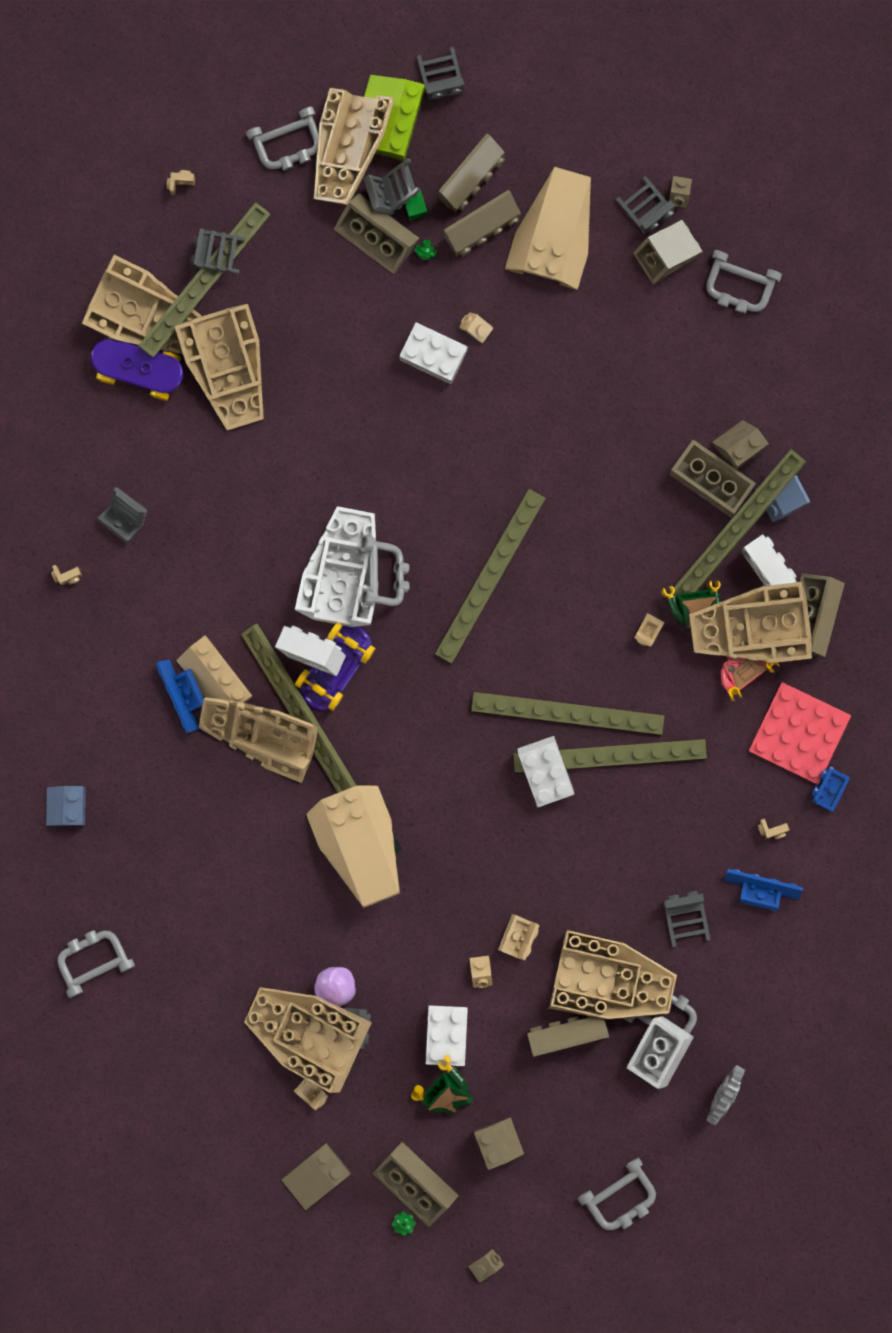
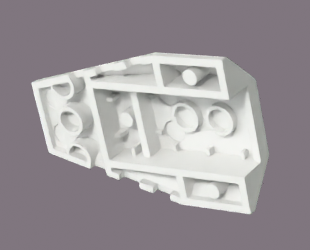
(339, 572)

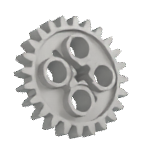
(725, 1095)

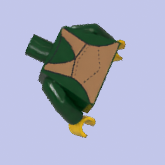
(690, 602)
(446, 1093)

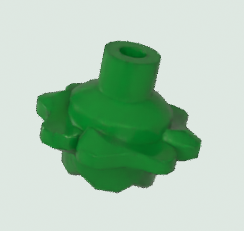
(425, 251)
(403, 1223)

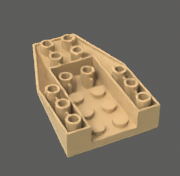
(609, 980)
(308, 1035)

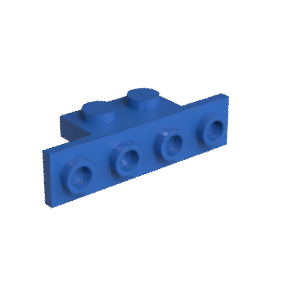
(183, 693)
(762, 891)

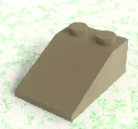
(316, 1176)

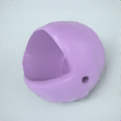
(335, 986)

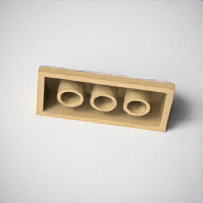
(213, 673)

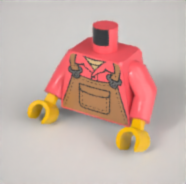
(740, 672)

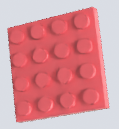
(799, 733)

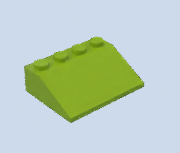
(403, 114)

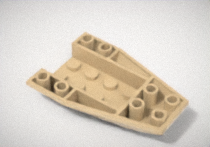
(347, 142)

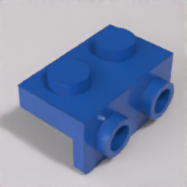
(830, 789)

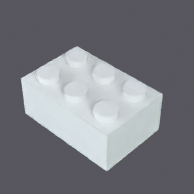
(433, 353)
(767, 563)
(310, 650)
(545, 771)
(446, 1034)
(660, 1052)

